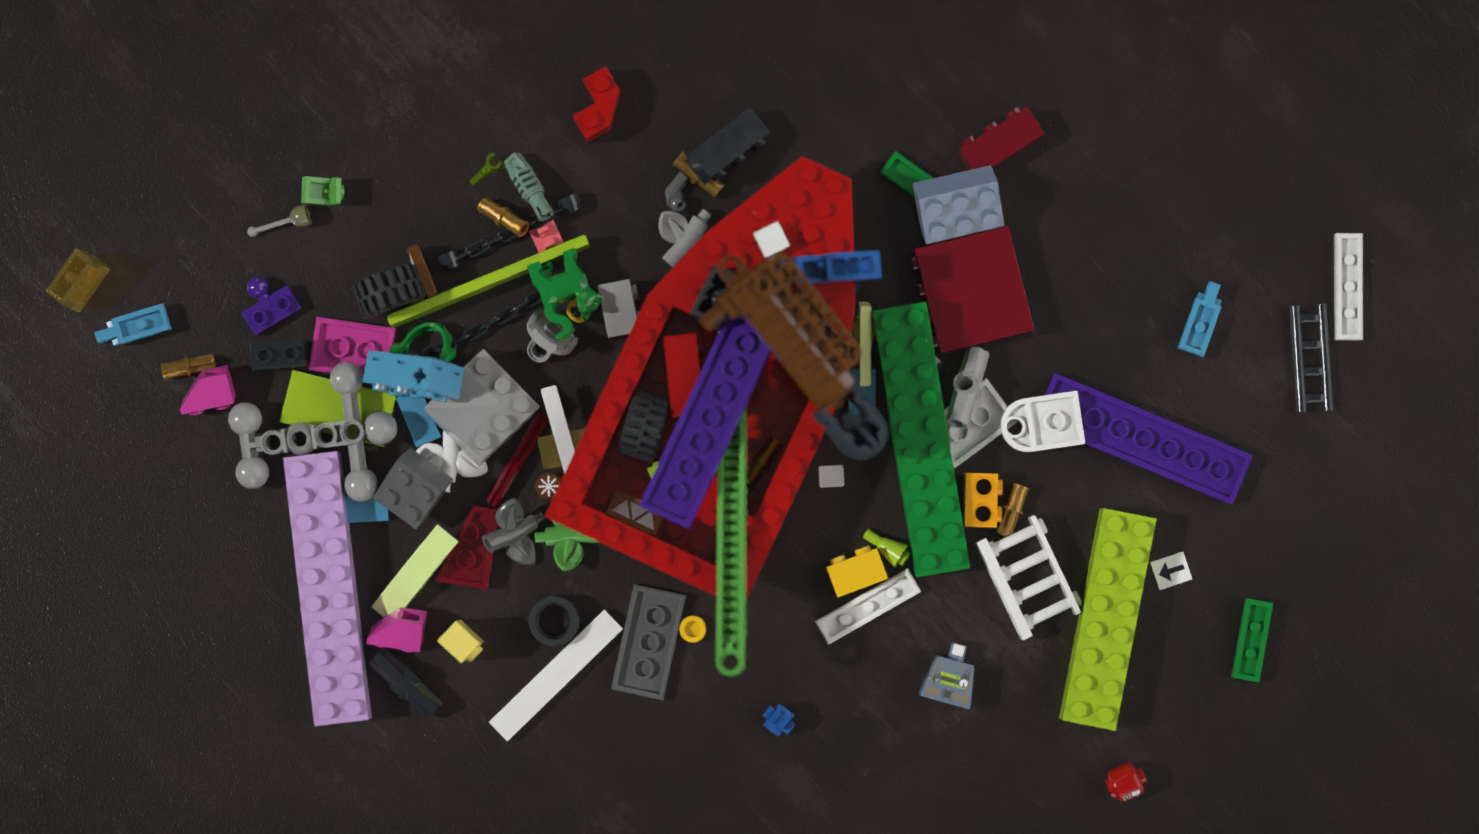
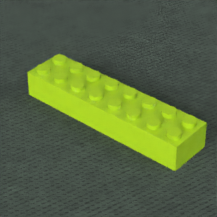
(1107, 619)

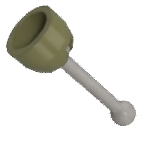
(299, 217)

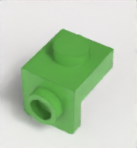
(322, 191)

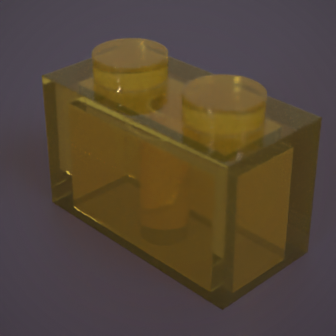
(77, 280)

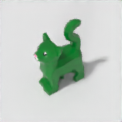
(563, 287)

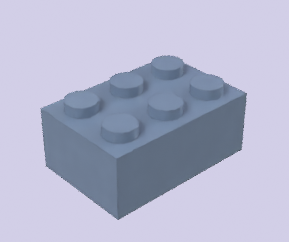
(958, 204)

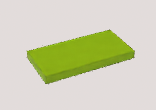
(316, 402)

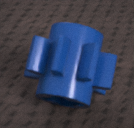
(778, 719)

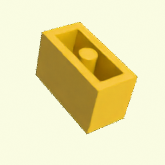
(856, 572)

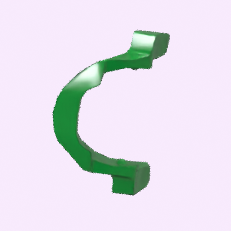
(447, 353)

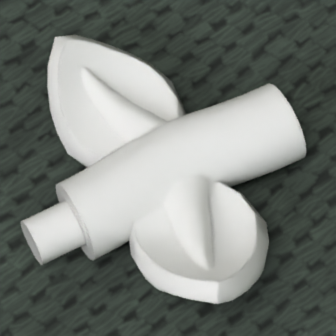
(451, 459)

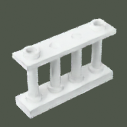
(1014, 598)

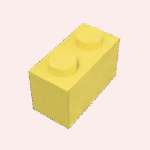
(461, 642)

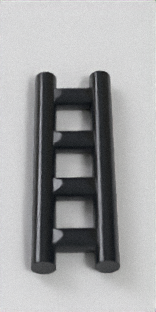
(1320, 344)

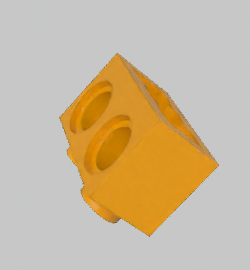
(973, 500)

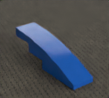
(839, 267)

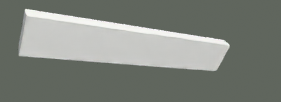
(555, 675)

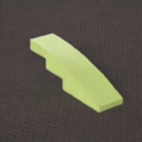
(416, 572)

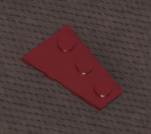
(470, 561)

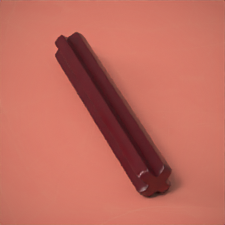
(517, 459)

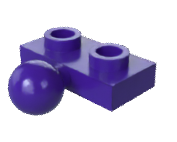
(270, 308)

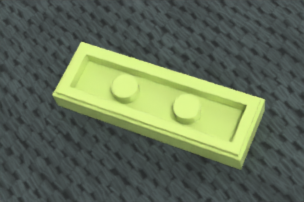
(865, 343)

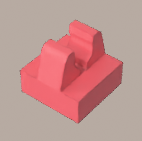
(546, 236)

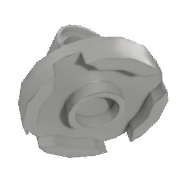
(543, 333)

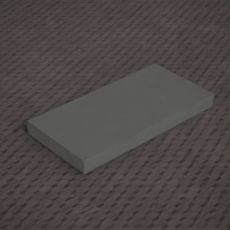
(648, 642)

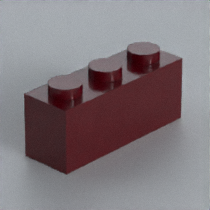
(1001, 140)

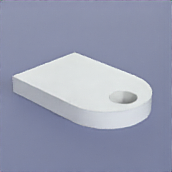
(1045, 421)

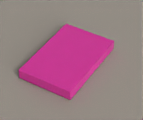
(347, 341)

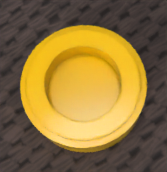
(692, 628)

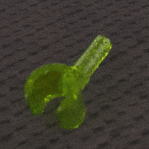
(485, 170)

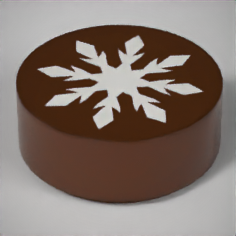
(547, 485)

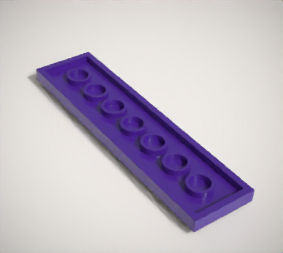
(707, 423)
(1157, 443)

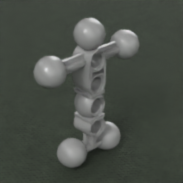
(378, 428)

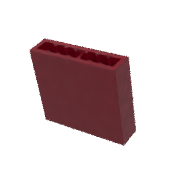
(972, 290)

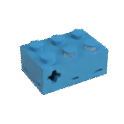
(413, 376)

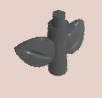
(514, 532)

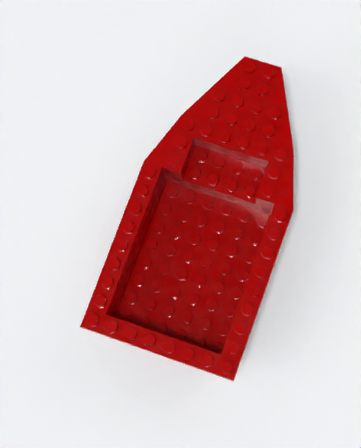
(816, 220)

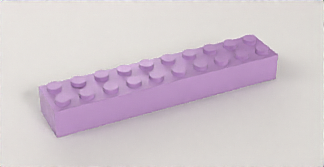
(327, 588)

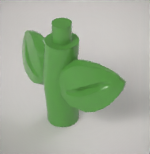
(568, 549)

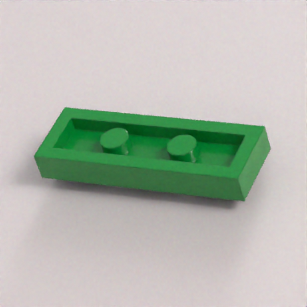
(1252, 640)

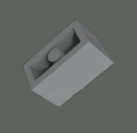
(619, 307)

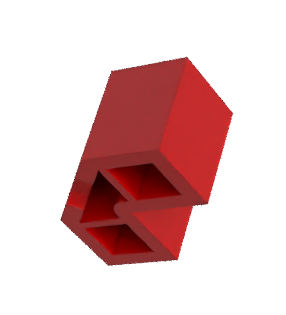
(599, 116)

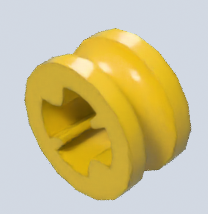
(572, 304)

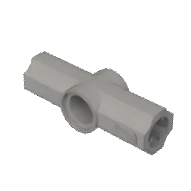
(964, 401)

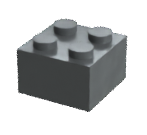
(412, 488)

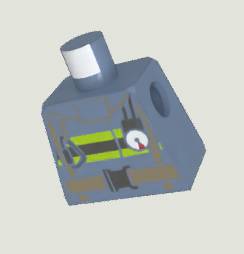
(950, 678)

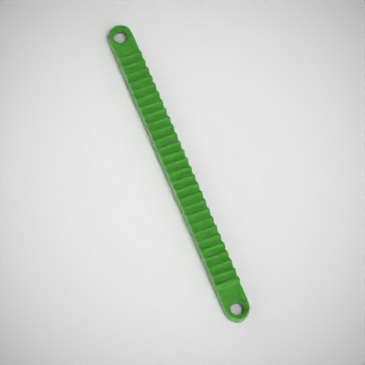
(731, 551)

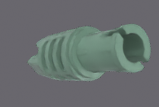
(528, 185)

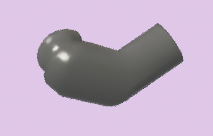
(674, 193)

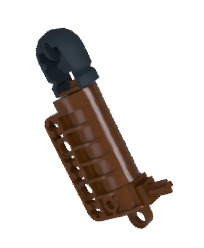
(793, 336)

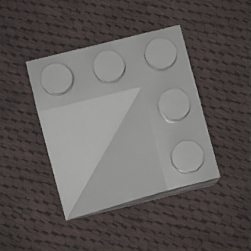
(487, 410)

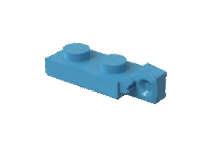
(1201, 321)
(135, 326)

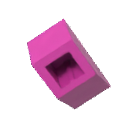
(210, 390)
(400, 630)

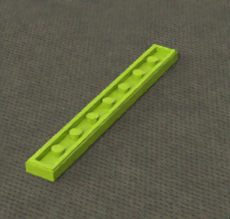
(484, 283)

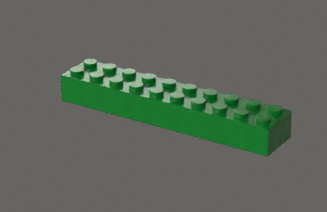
(920, 439)

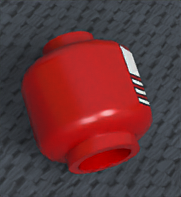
(1125, 782)

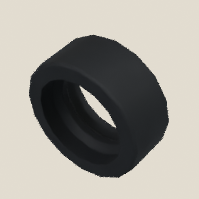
(534, 618)

